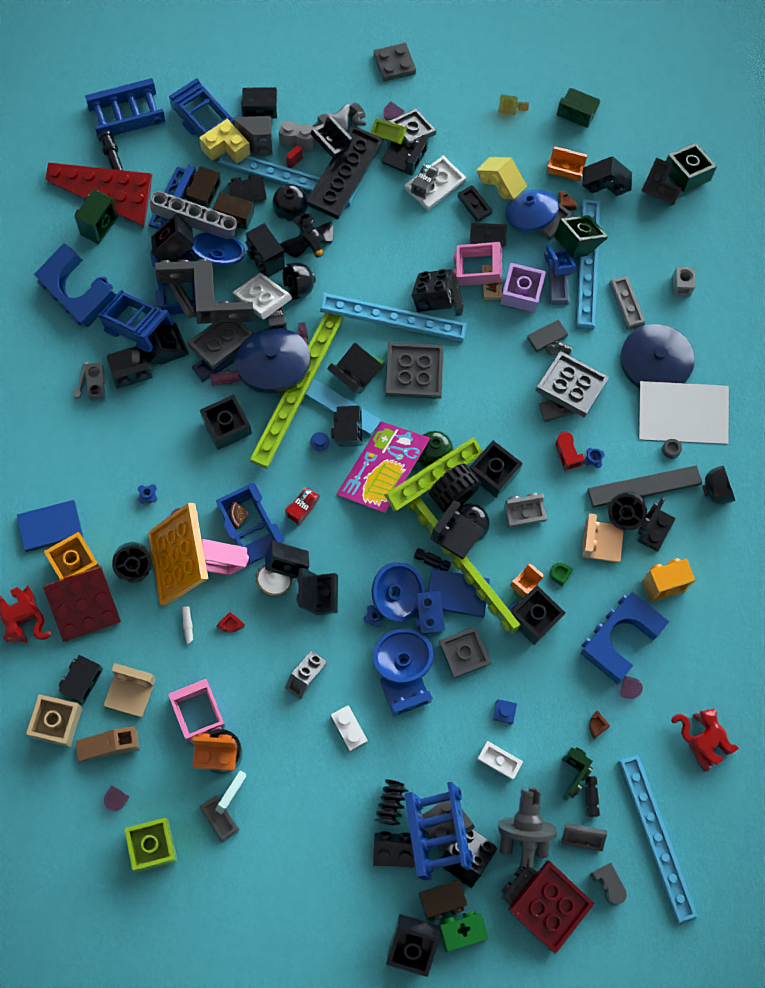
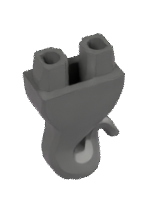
(343, 114)

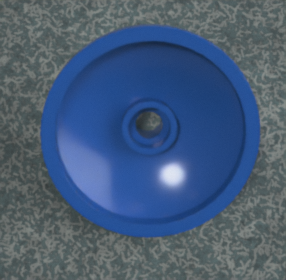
(532, 210)
(218, 250)
(405, 583)
(403, 646)

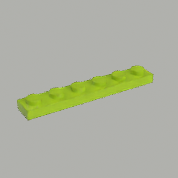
(428, 476)

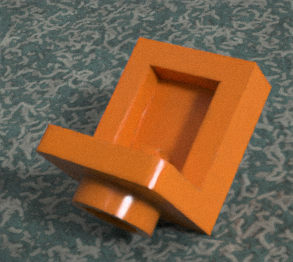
(527, 580)

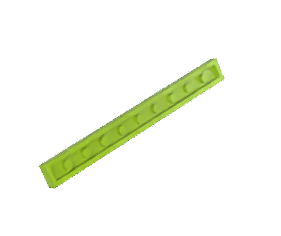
(293, 397)
(470, 573)

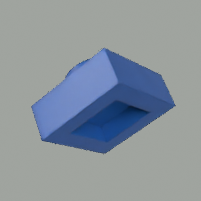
(505, 711)

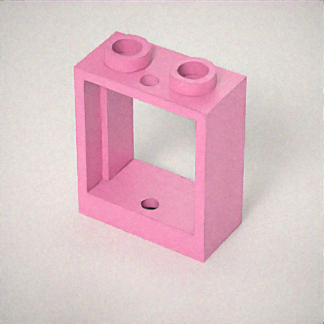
(478, 250)
(223, 557)
(190, 692)

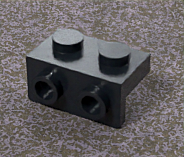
(332, 137)
(249, 190)
(488, 233)
(393, 850)
(514, 889)

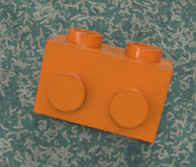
(566, 163)

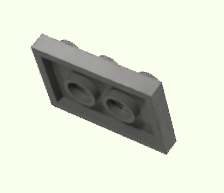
(219, 342)

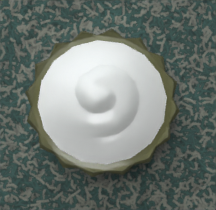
(272, 583)

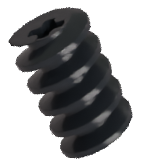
(391, 802)

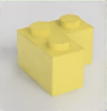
(225, 139)
(504, 175)

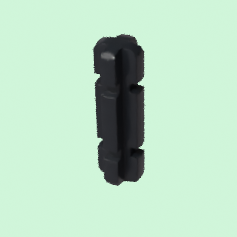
(432, 559)
(592, 796)

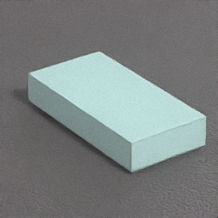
(230, 792)

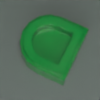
(560, 572)

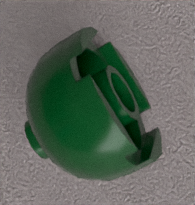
(436, 448)

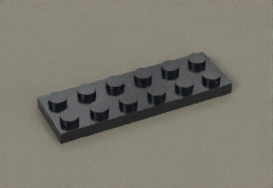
(344, 174)

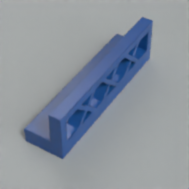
(180, 191)

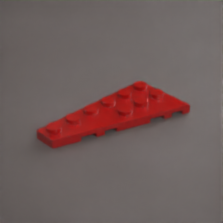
(127, 188)

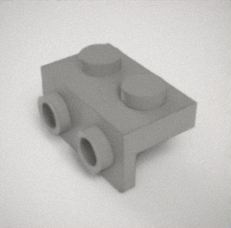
(525, 510)

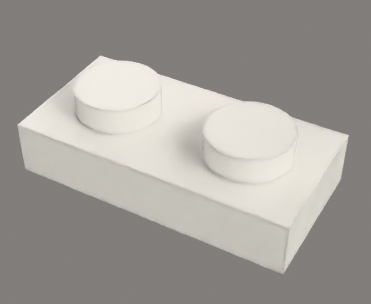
(349, 728)
(500, 760)

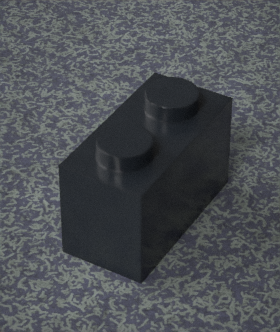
(286, 559)
(80, 679)

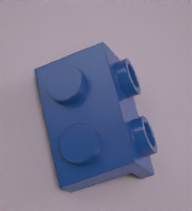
(560, 262)

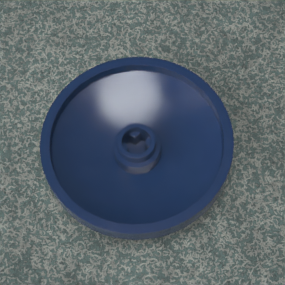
(657, 355)
(273, 360)

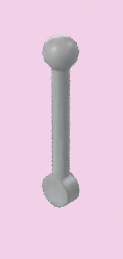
(77, 394)

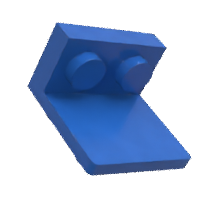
(405, 696)

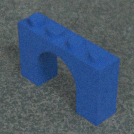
(54, 276)
(631, 611)

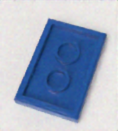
(49, 525)
(457, 594)

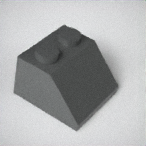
(257, 132)

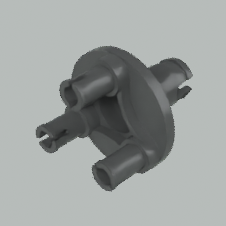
(527, 828)

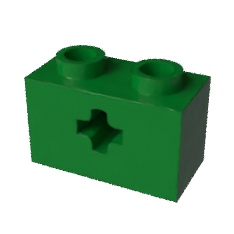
(476, 933)

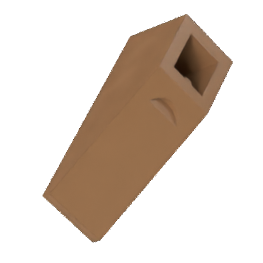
(108, 744)

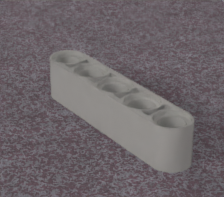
(199, 221)

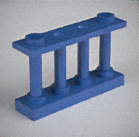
(122, 94)
(422, 845)

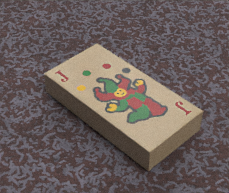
(491, 291)

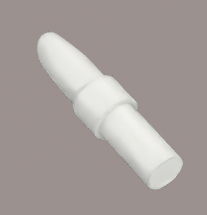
(187, 624)

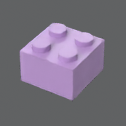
(522, 287)

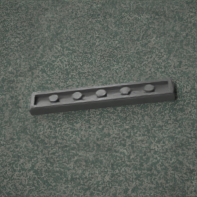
(646, 485)

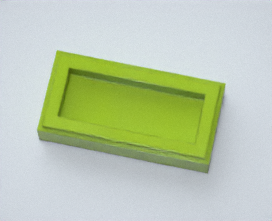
(388, 131)

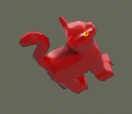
(21, 612)
(704, 743)

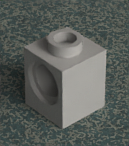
(681, 287)

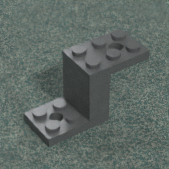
(202, 275)

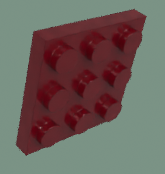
(81, 603)
(551, 906)

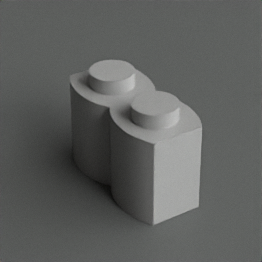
(293, 135)

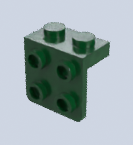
(578, 107)
(579, 761)

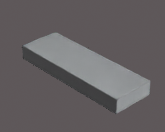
(627, 302)

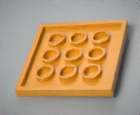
(177, 554)

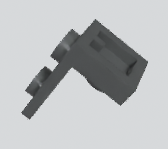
(304, 674)

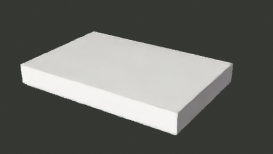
(446, 182)
(264, 294)

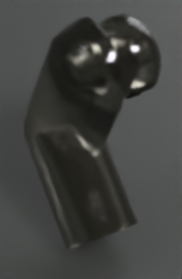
(556, 347)

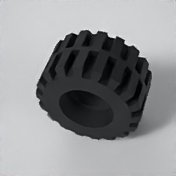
(456, 485)

